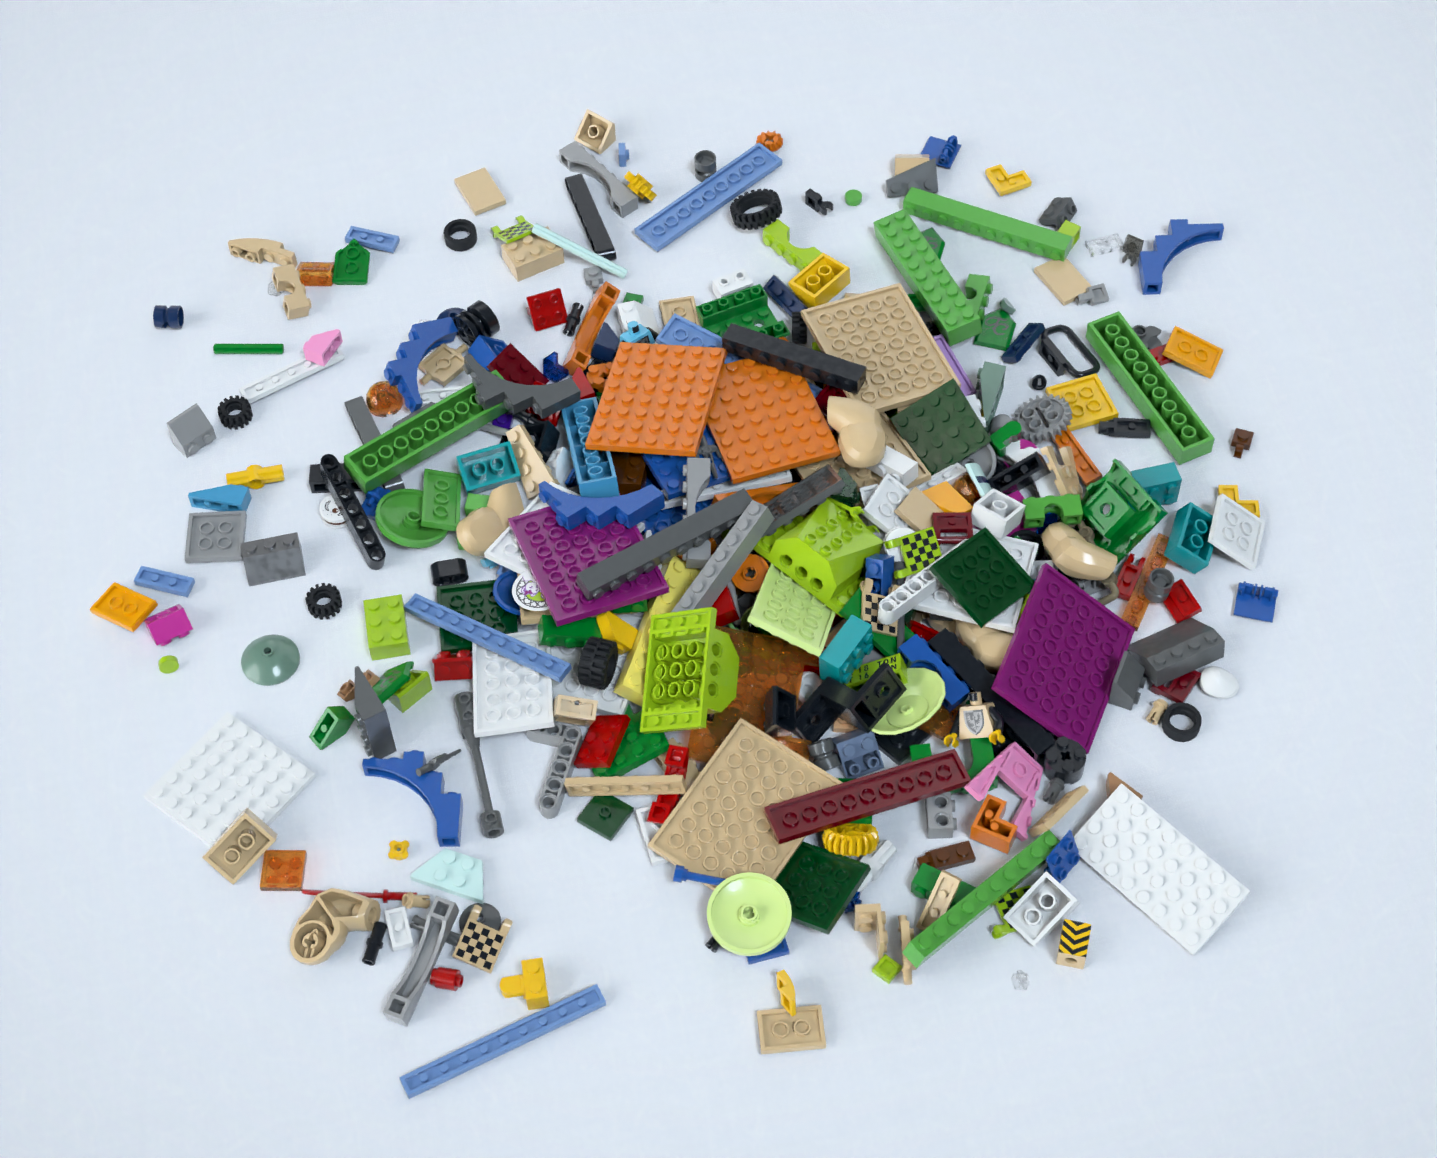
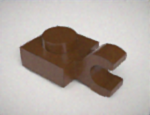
(1241, 440)

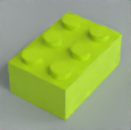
(386, 627)

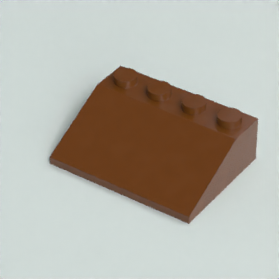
(630, 471)

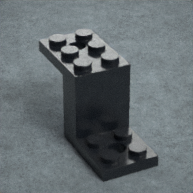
(858, 708)

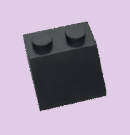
(779, 712)

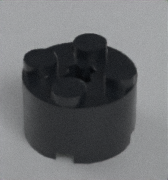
(1065, 760)

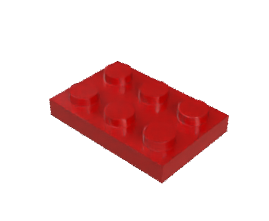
(602, 741)

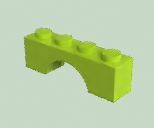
(778, 236)

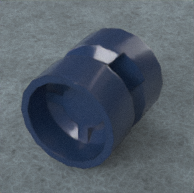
(169, 316)

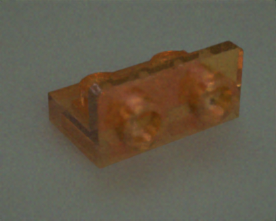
(316, 273)

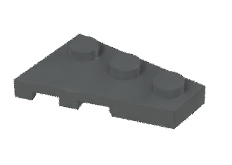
(920, 177)

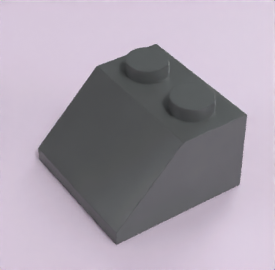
(1127, 682)

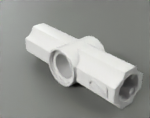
(877, 860)

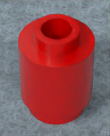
(446, 978)

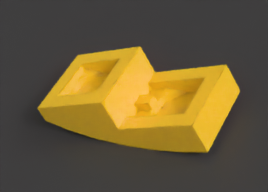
(787, 992)

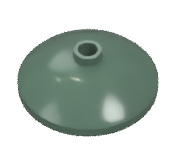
(271, 667)

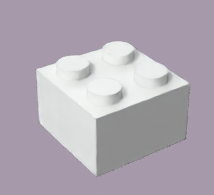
(997, 513)

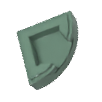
(1007, 306)

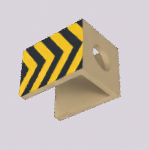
(1073, 944)

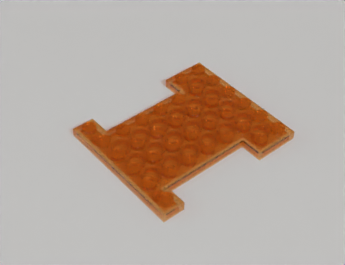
(762, 664)

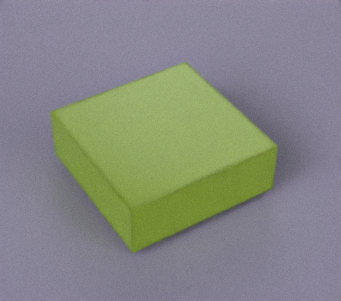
(887, 969)

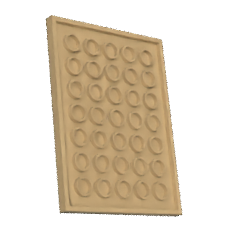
(886, 337)
(721, 817)

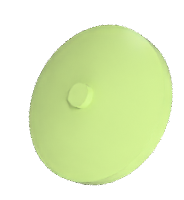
(749, 914)

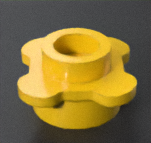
(398, 855)

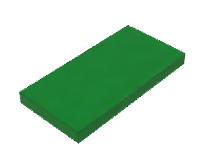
(882, 642)

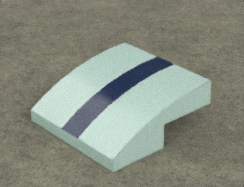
(978, 478)

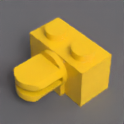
(530, 984)

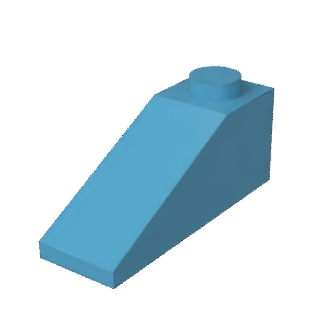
(222, 498)

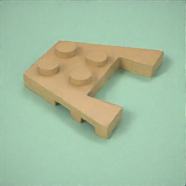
(1066, 475)

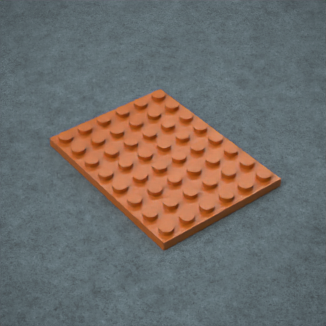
(657, 399)
(767, 421)

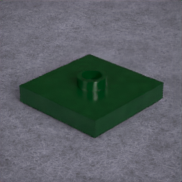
(605, 815)

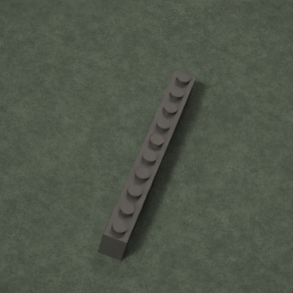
(662, 546)

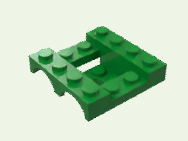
(1122, 526)

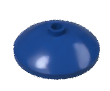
(503, 592)

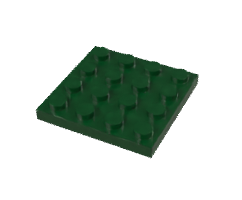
(942, 428)
(983, 577)
(477, 603)
(820, 885)

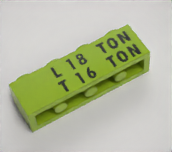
(866, 670)

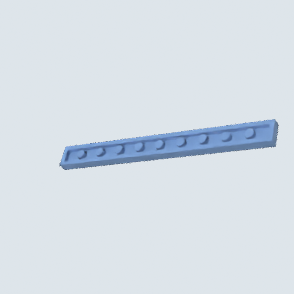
(488, 637)
(502, 1041)

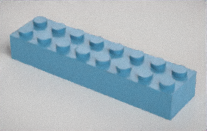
(592, 467)

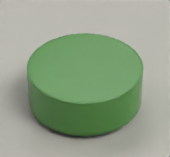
(853, 197)

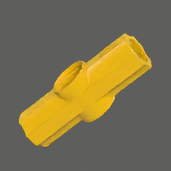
(256, 476)

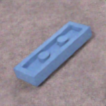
(373, 239)
(164, 581)

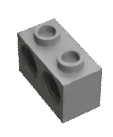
(940, 815)

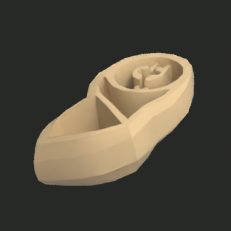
(860, 431)
(487, 523)
(1076, 555)
(985, 643)
(327, 923)

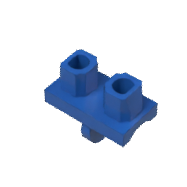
(371, 501)

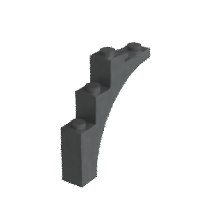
(517, 397)

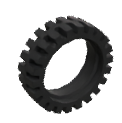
(759, 218)

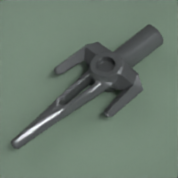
(706, 451)
(435, 762)

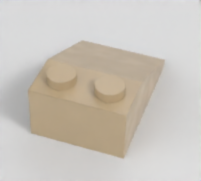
(240, 846)

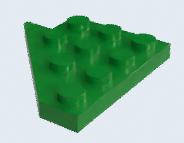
(634, 748)

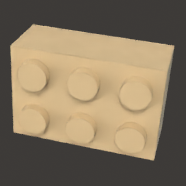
(531, 256)

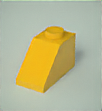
(617, 630)

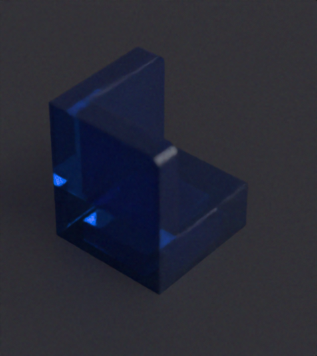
(553, 370)

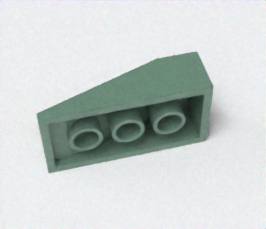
(990, 389)

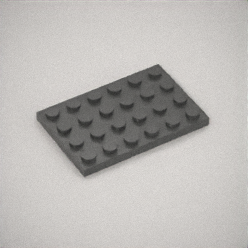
(803, 496)

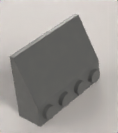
(1177, 650)
(372, 719)

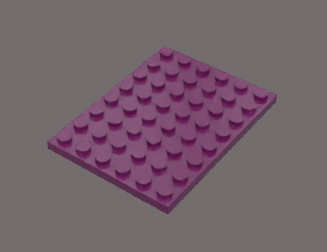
(560, 554)
(1063, 658)

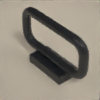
(1057, 360)

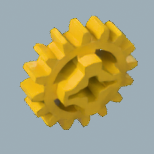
(640, 186)

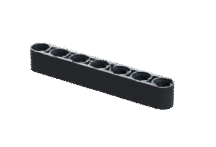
(590, 217)
(352, 519)

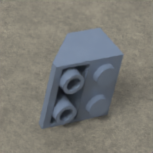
(857, 753)

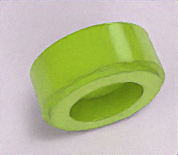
(168, 664)

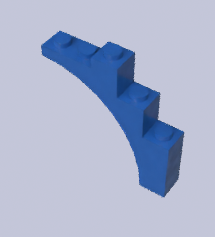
(1166, 247)
(423, 339)
(600, 512)
(430, 787)

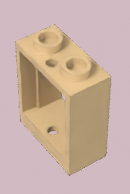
(567, 712)

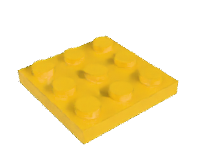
(1087, 401)

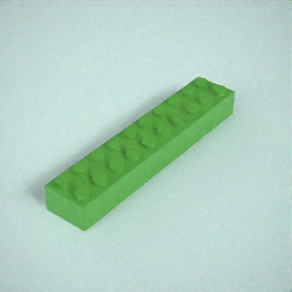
(927, 277)
(1150, 388)
(419, 438)

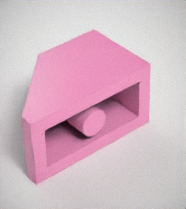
(322, 346)

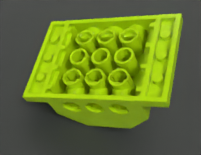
(823, 553)
(687, 671)

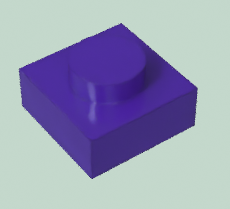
(504, 421)

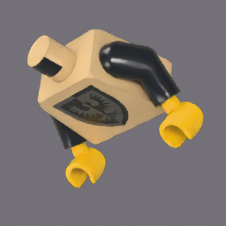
(977, 721)

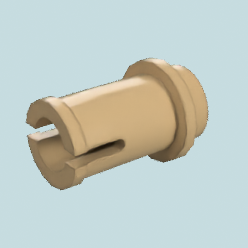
(1156, 712)
(411, 900)

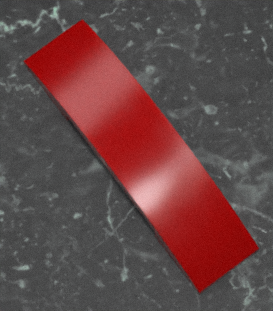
(676, 763)

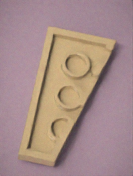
(529, 461)

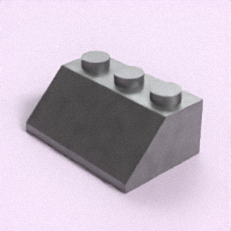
(273, 559)

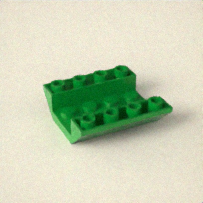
(743, 309)

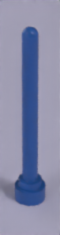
(682, 874)

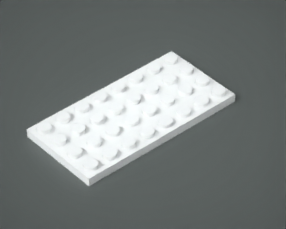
(1159, 869)

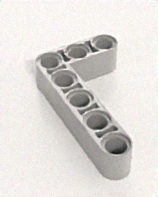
(560, 762)

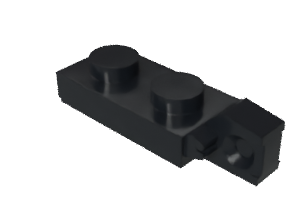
(1126, 427)

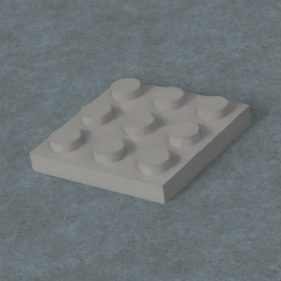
(215, 536)

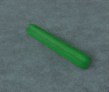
(248, 348)

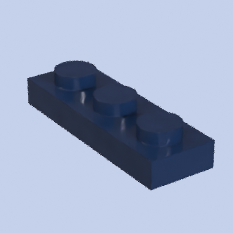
(784, 296)
(1023, 342)

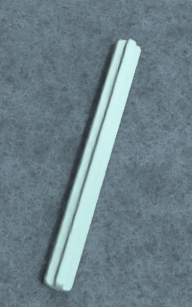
(579, 251)

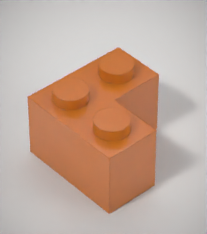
(990, 828)

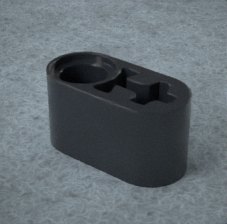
(449, 572)

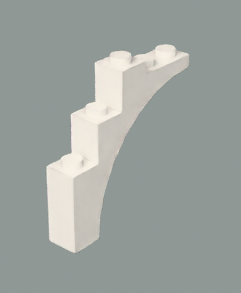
(1043, 486)

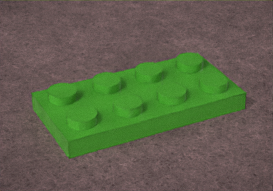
(441, 500)

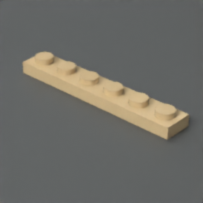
(626, 785)

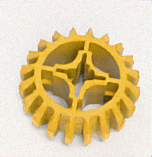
(851, 839)

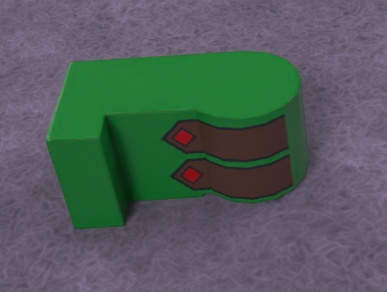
(1005, 436)

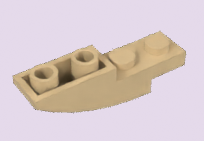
(261, 249)

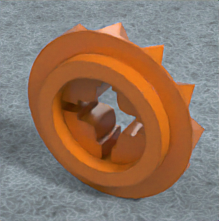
(772, 146)

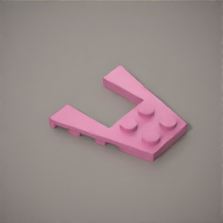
(1019, 773)

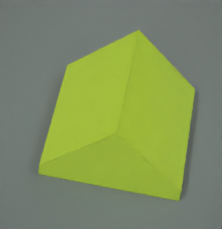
(412, 690)

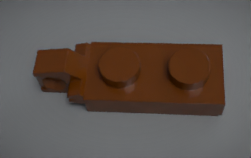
(948, 856)

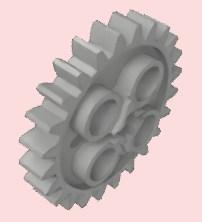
(1054, 411)

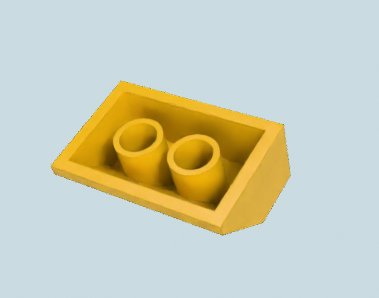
(820, 281)

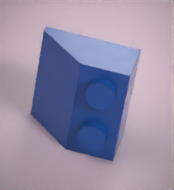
(486, 350)

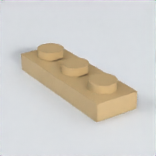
(940, 899)

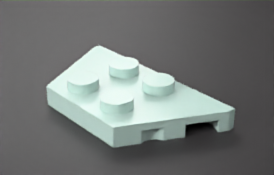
(453, 874)

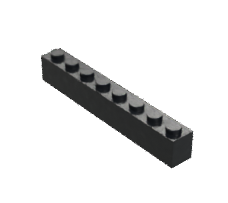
(794, 358)
(1017, 724)

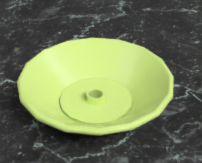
(916, 705)

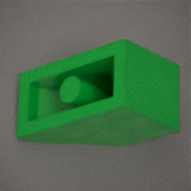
(331, 726)

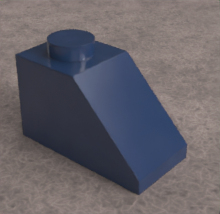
(605, 344)

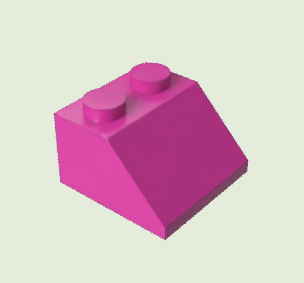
(168, 624)

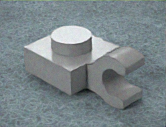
(593, 277)
(1095, 294)

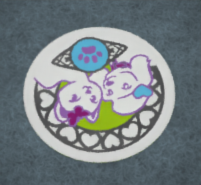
(527, 593)

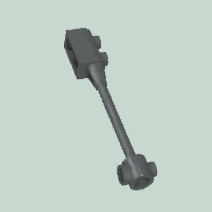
(490, 819)

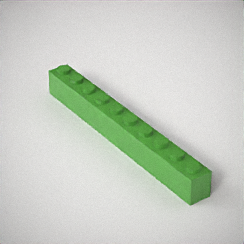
(987, 224)
(980, 900)

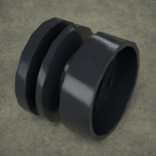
(476, 321)

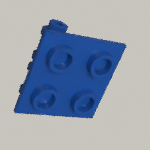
(942, 150)
(1255, 602)
(1062, 858)

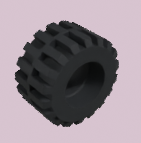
(597, 663)

